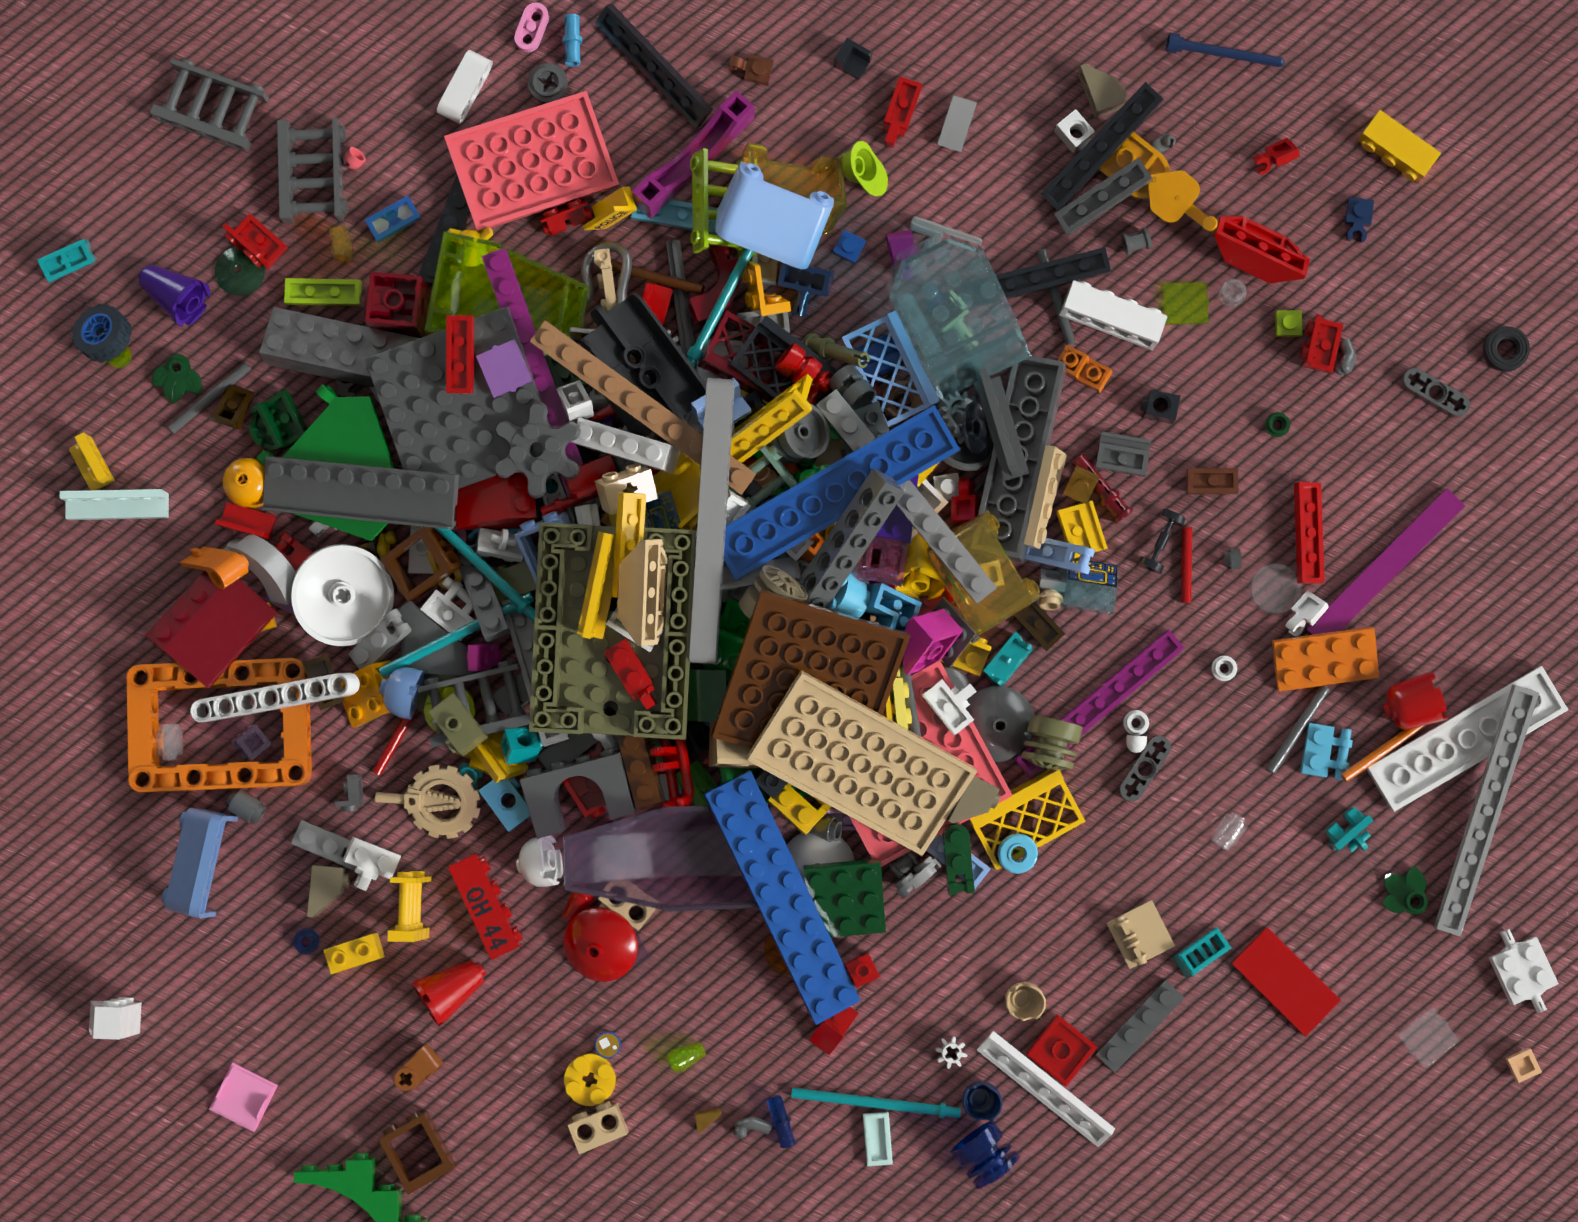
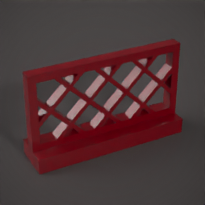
(720, 366)

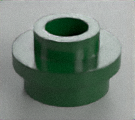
(1284, 421)

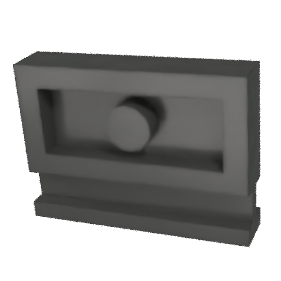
(1123, 454)

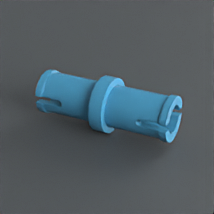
(572, 40)

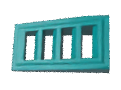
(1183, 963)

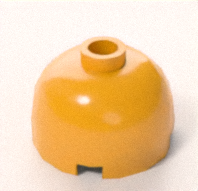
(252, 492)

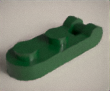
(958, 859)

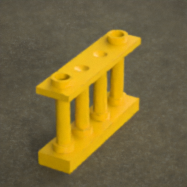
(409, 915)

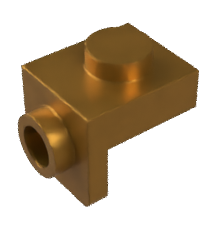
(1081, 485)

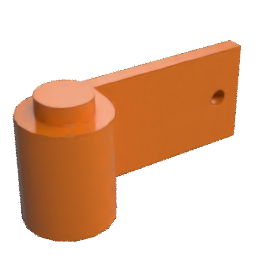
(221, 565)

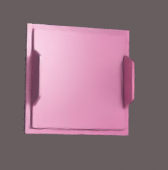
(243, 1097)

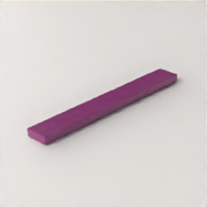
(1388, 564)
(1116, 689)

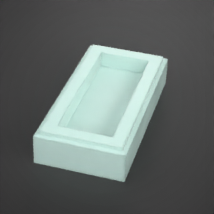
(877, 1138)

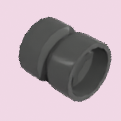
(852, 387)

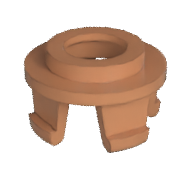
(890, 410)

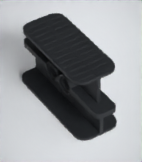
(637, 331)

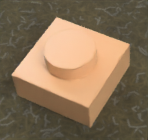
(1523, 1065)

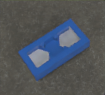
(393, 219)

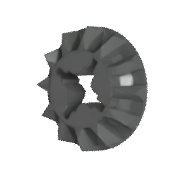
(543, 73)

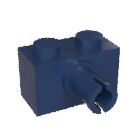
(805, 283)

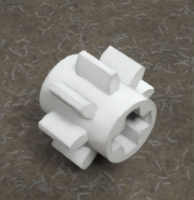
(943, 1051)

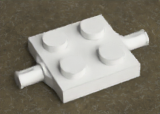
(1523, 970)

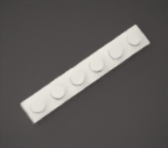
(1046, 1089)

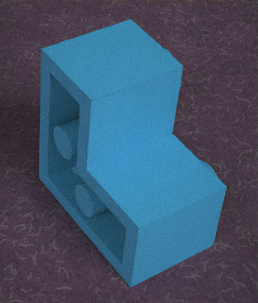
(891, 606)

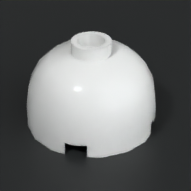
(540, 862)

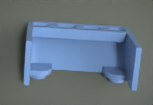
(195, 862)

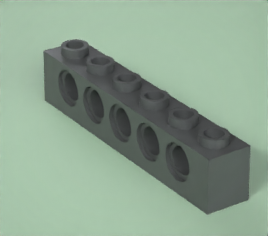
(850, 538)

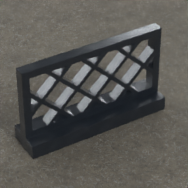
(781, 340)

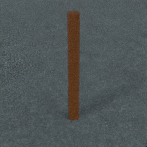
(661, 278)

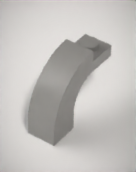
(267, 565)

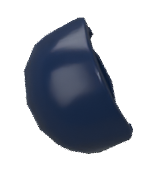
(982, 1101)

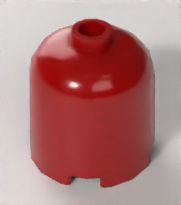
(1415, 702)

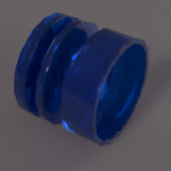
(987, 1157)

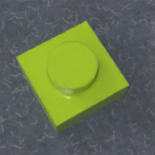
(1288, 323)

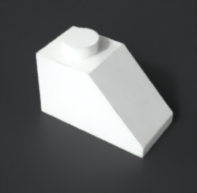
(575, 401)

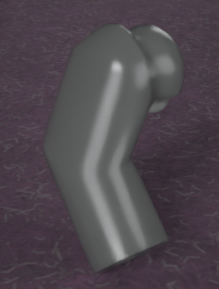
(1349, 358)
(751, 1123)

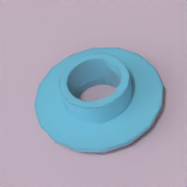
(1029, 858)

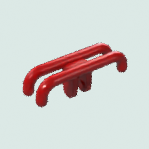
(674, 759)

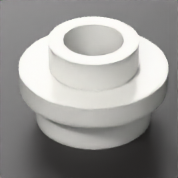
(1232, 668)
(1144, 722)

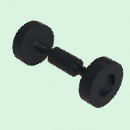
(1172, 518)

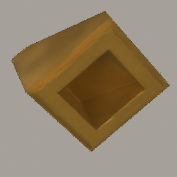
(706, 1117)

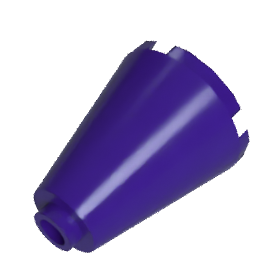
(175, 293)

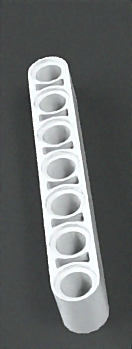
(264, 697)

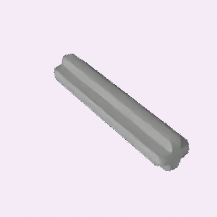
(931, 229)

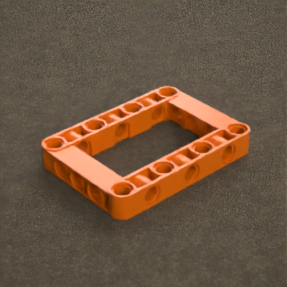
(144, 722)

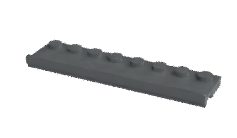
(360, 492)

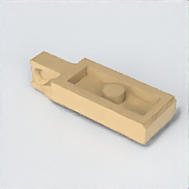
(605, 280)

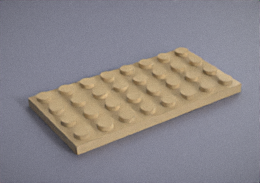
(861, 763)

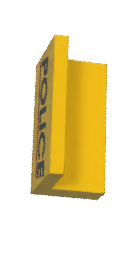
(612, 209)

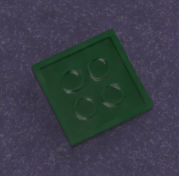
(848, 896)

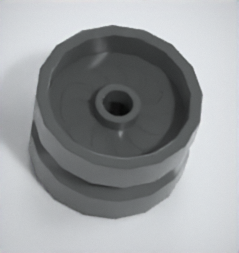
(804, 439)

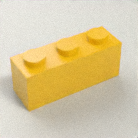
(1398, 147)

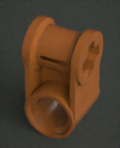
(421, 1067)

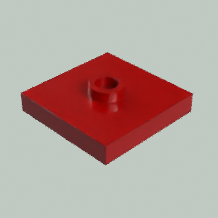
(1061, 1050)

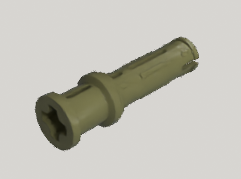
(828, 349)

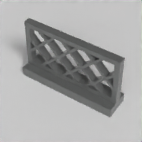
(1001, 426)

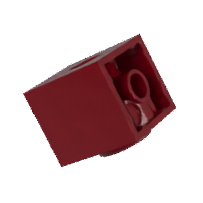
(397, 303)

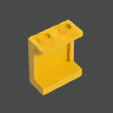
(684, 488)

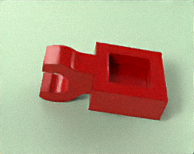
(1278, 154)
(966, 504)

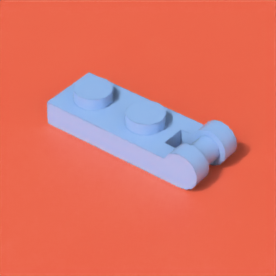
(1061, 555)

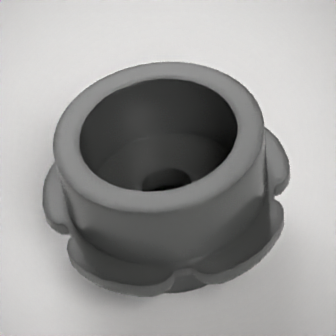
(1233, 559)

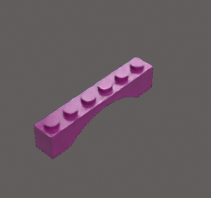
(669, 180)

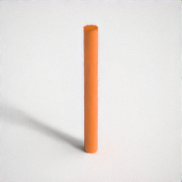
(1379, 753)

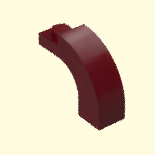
(702, 305)

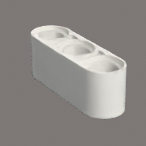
(464, 86)

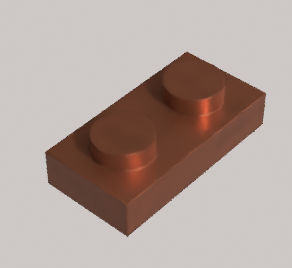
(1212, 481)

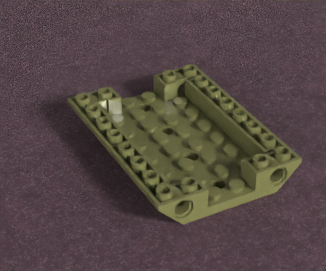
(572, 671)

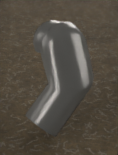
(1163, 142)

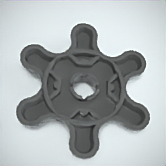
(553, 457)

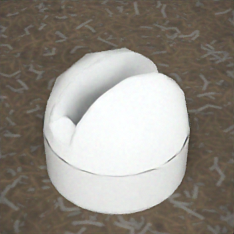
(1136, 743)

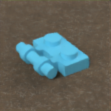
(1318, 747)

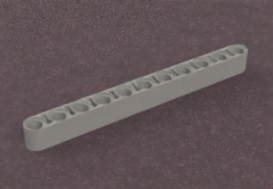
(711, 521)

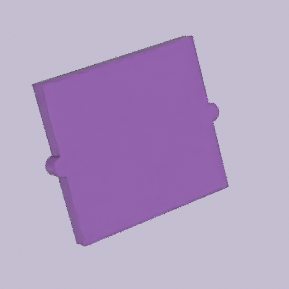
(504, 368)

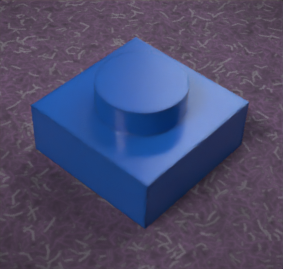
(849, 247)

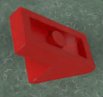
(832, 1030)

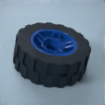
(101, 333)

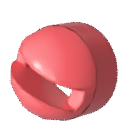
(354, 158)

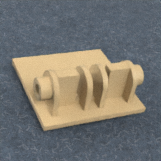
(1140, 934)

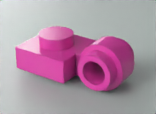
(483, 656)

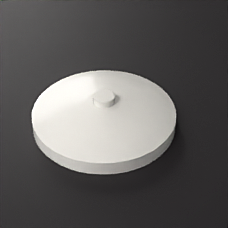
(341, 594)

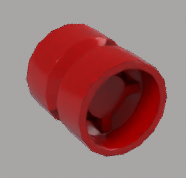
(796, 364)

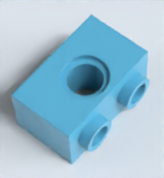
(494, 795)

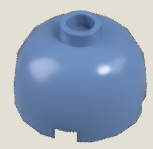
(401, 691)

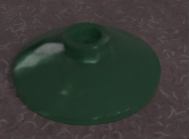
(238, 283)

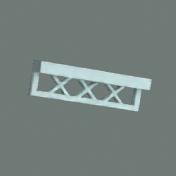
(116, 504)

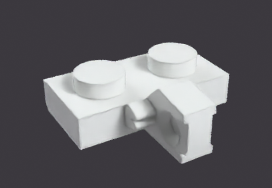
(950, 705)
(370, 862)

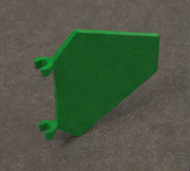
(343, 434)

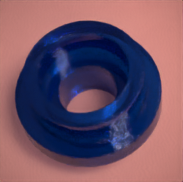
(314, 941)

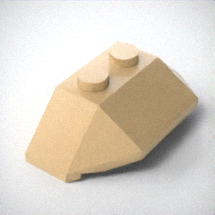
(643, 591)

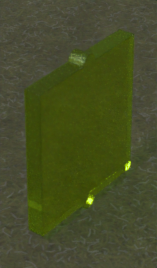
(1185, 303)

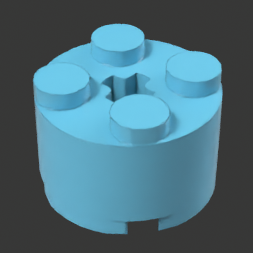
(852, 597)

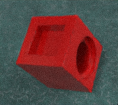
(862, 969)

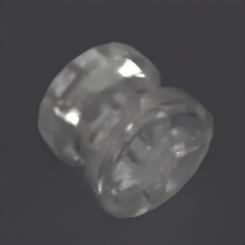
(1231, 298)

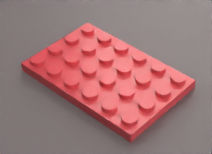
(531, 161)

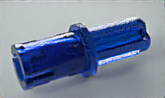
(781, 1121)

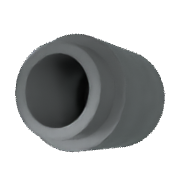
(246, 806)

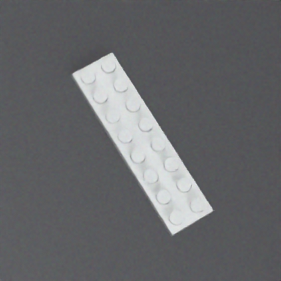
(1457, 743)

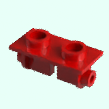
(556, 218)

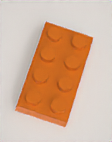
(1325, 659)

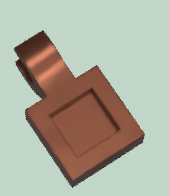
(756, 69)

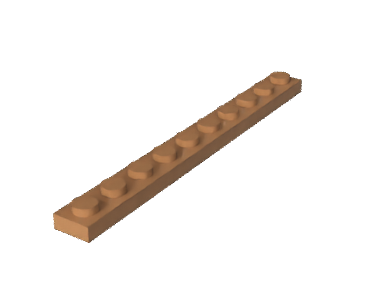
(632, 399)

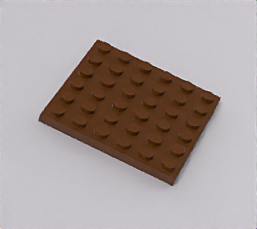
(798, 636)

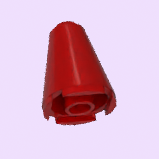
(449, 989)

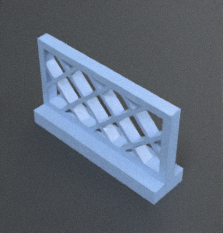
(910, 359)

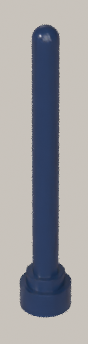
(1177, 44)

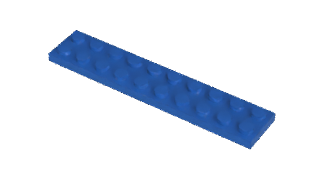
(825, 495)
(782, 897)

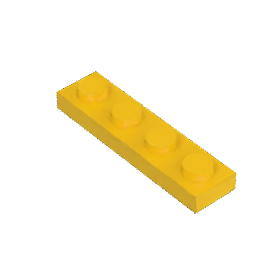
(628, 529)

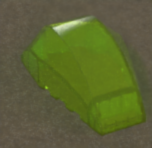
(465, 288)

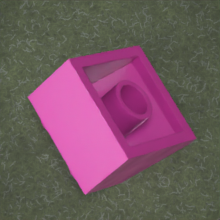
(929, 639)

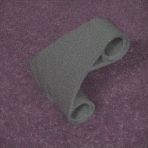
(445, 661)

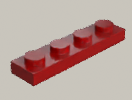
(1309, 533)

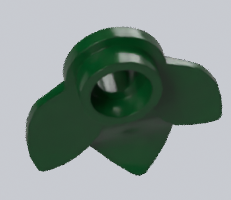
(177, 382)
(1403, 889)

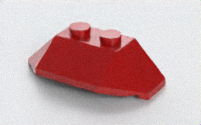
(1259, 250)

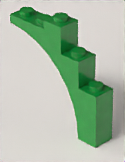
(359, 1184)

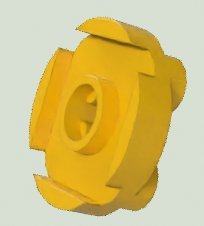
(576, 1086)

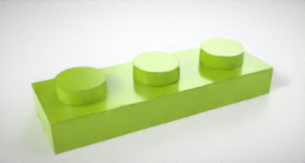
(323, 292)

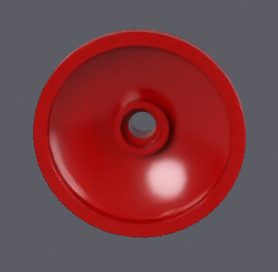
(607, 933)

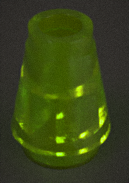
(686, 1056)

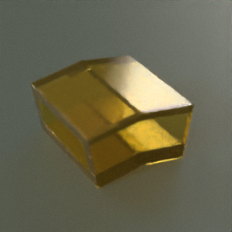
(341, 244)

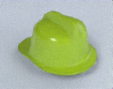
(863, 167)

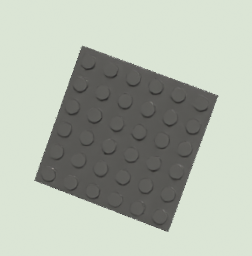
(444, 429)

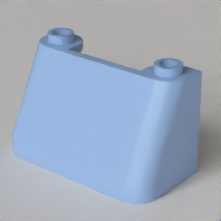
(772, 218)

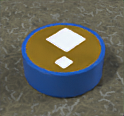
(608, 1044)

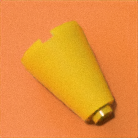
(919, 573)

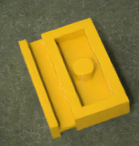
(1082, 527)
(492, 758)

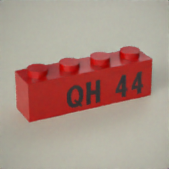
(485, 905)

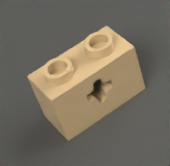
(639, 480)

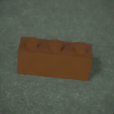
(644, 783)

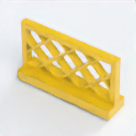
(771, 420)
(599, 589)
(1021, 795)

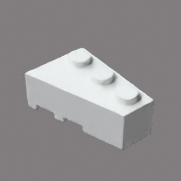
(115, 1018)

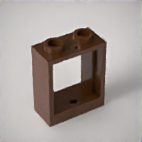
(441, 552)
(447, 1160)

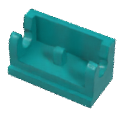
(67, 260)
(1007, 660)

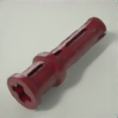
(1109, 497)

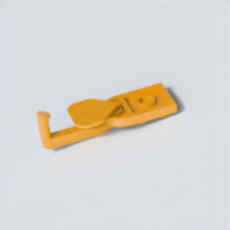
(1169, 192)

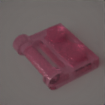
(890, 565)

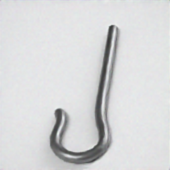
(625, 271)

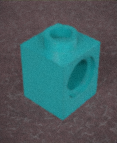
(513, 748)

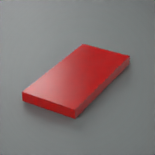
(1285, 981)

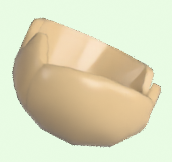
(1025, 1001)

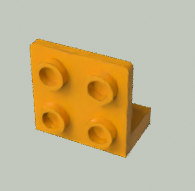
(756, 299)
(367, 701)

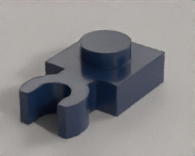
(1358, 215)

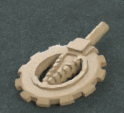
(422, 801)

